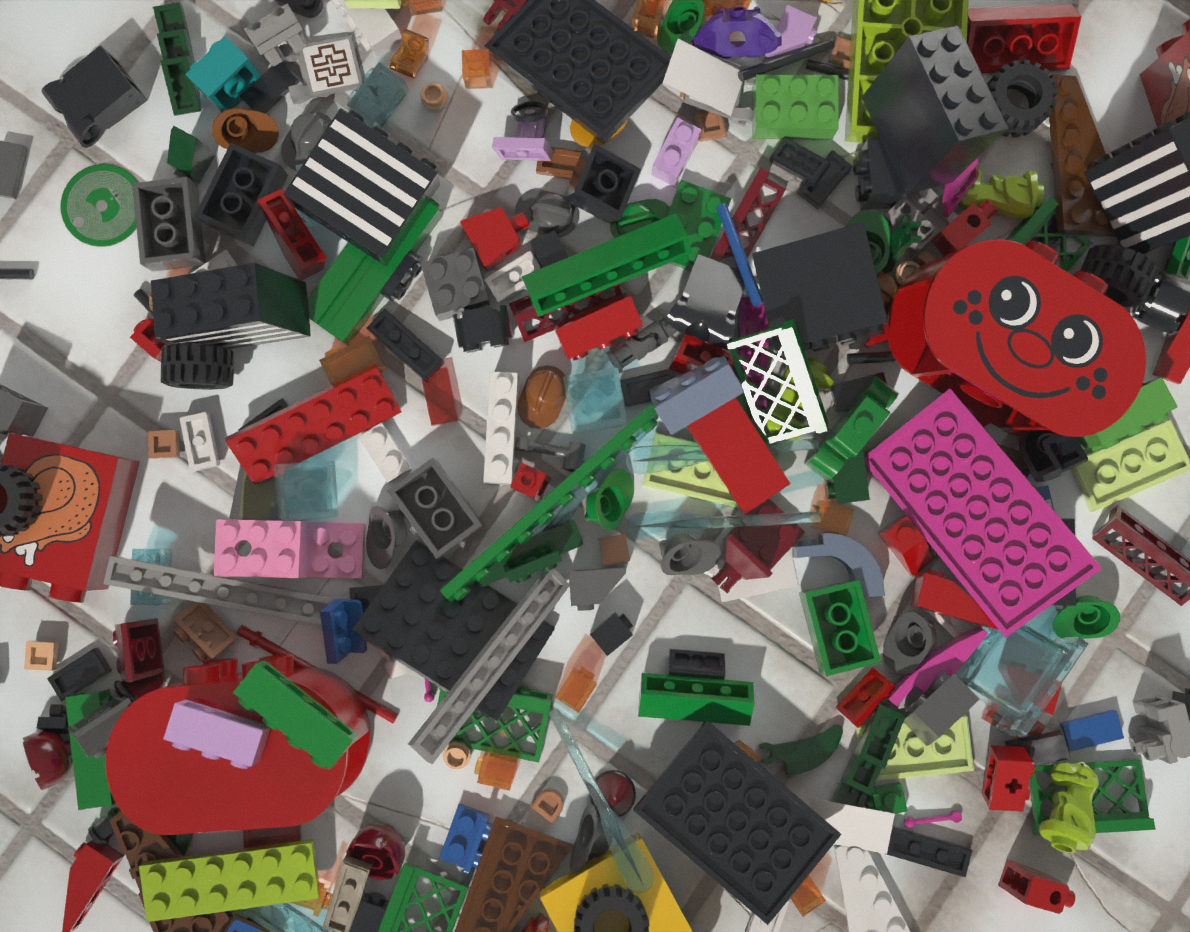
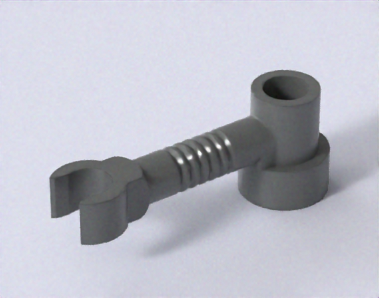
(572, 456)

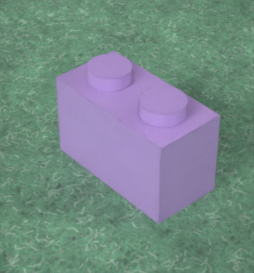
(676, 152)

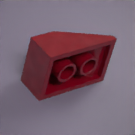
(138, 649)

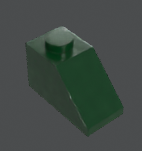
(188, 155)
(850, 482)

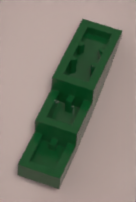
(177, 58)
(869, 757)

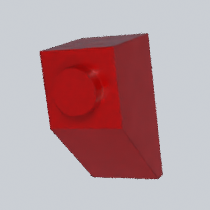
(907, 544)

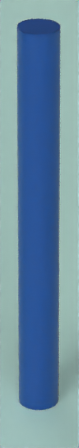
(739, 255)

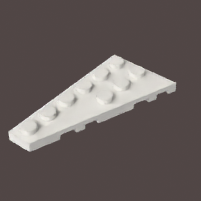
(865, 894)

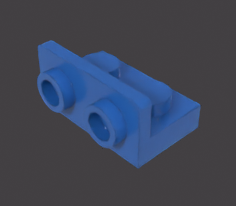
(337, 626)
(465, 837)

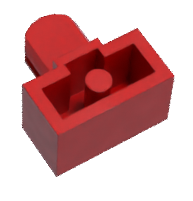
(695, 353)

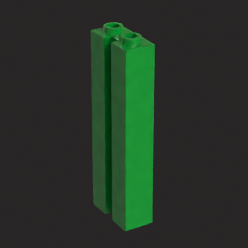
(355, 282)

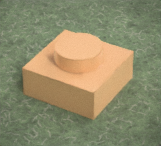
(41, 655)

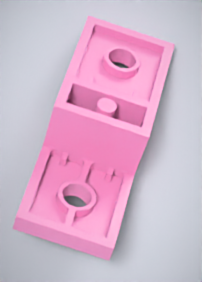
(289, 549)

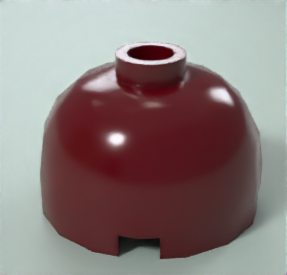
(48, 757)
(381, 848)

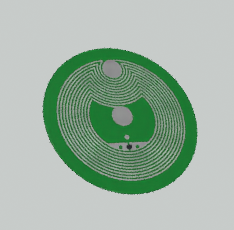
(99, 205)

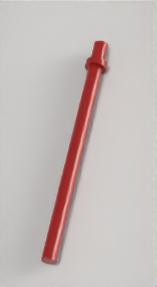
(257, 639)

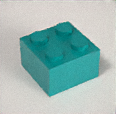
(223, 74)

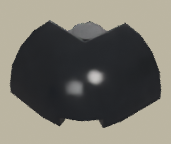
(1050, 453)

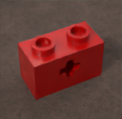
(1007, 778)

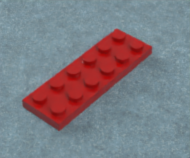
(314, 424)

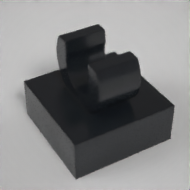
(56, 721)

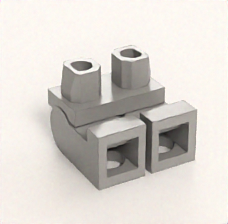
(274, 30)
(931, 221)
(1166, 730)

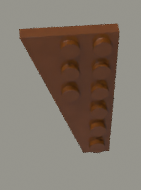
(1074, 148)
(145, 846)
(509, 876)

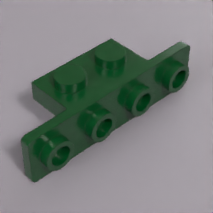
(537, 554)

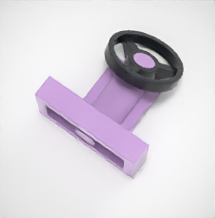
(529, 136)

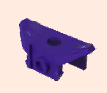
(759, 34)

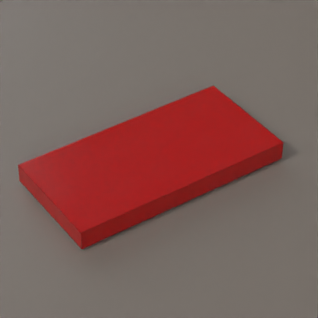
(738, 455)

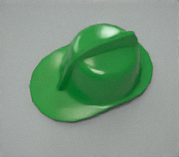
(681, 22)
(638, 215)
(878, 236)
(611, 500)
(1087, 619)

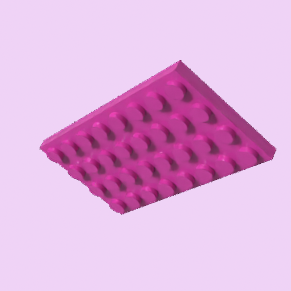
(980, 513)

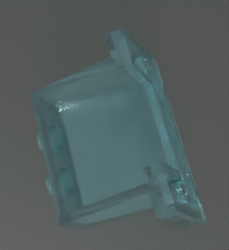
(1020, 674)

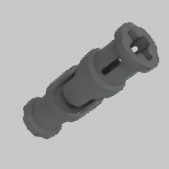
(641, 344)

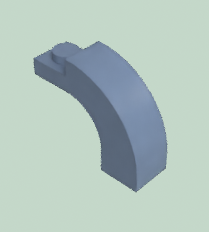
(853, 555)

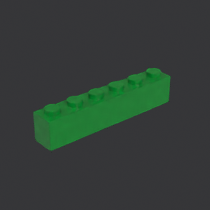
(607, 264)

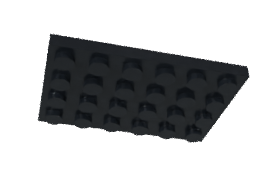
(581, 61)
(441, 636)
(737, 822)

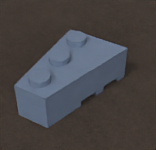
(695, 393)

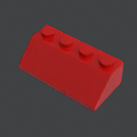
(1023, 33)

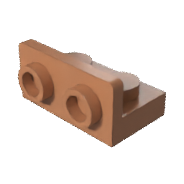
(203, 631)

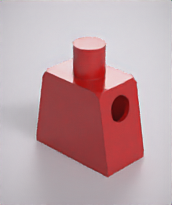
(959, 233)
(494, 235)
(1042, 891)

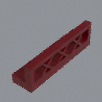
(740, 216)
(524, 310)
(1153, 546)

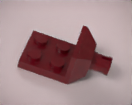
(755, 550)

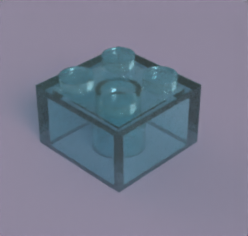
(595, 401)
(306, 490)

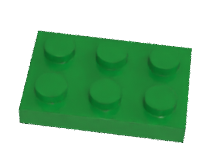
(699, 217)

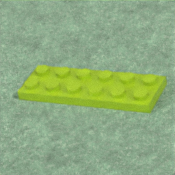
(229, 880)

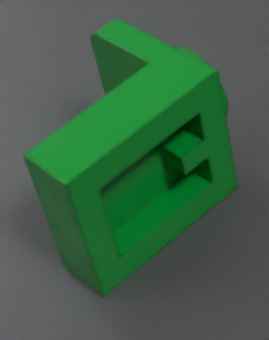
(887, 798)

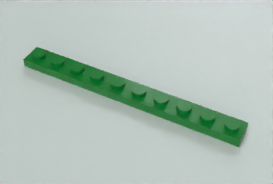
(543, 511)

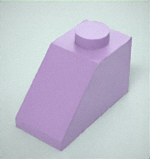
(796, 31)

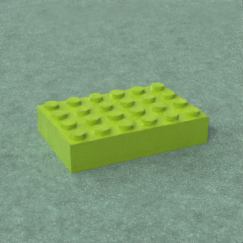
(877, 35)

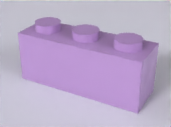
(216, 734)

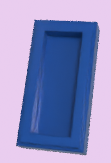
(1092, 730)

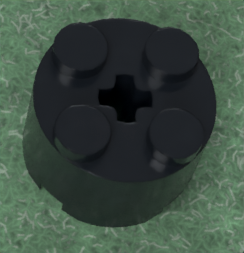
(1165, 302)
(482, 327)

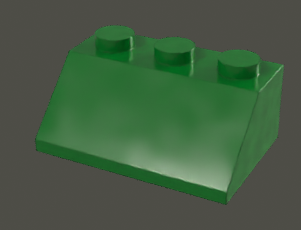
(839, 627)

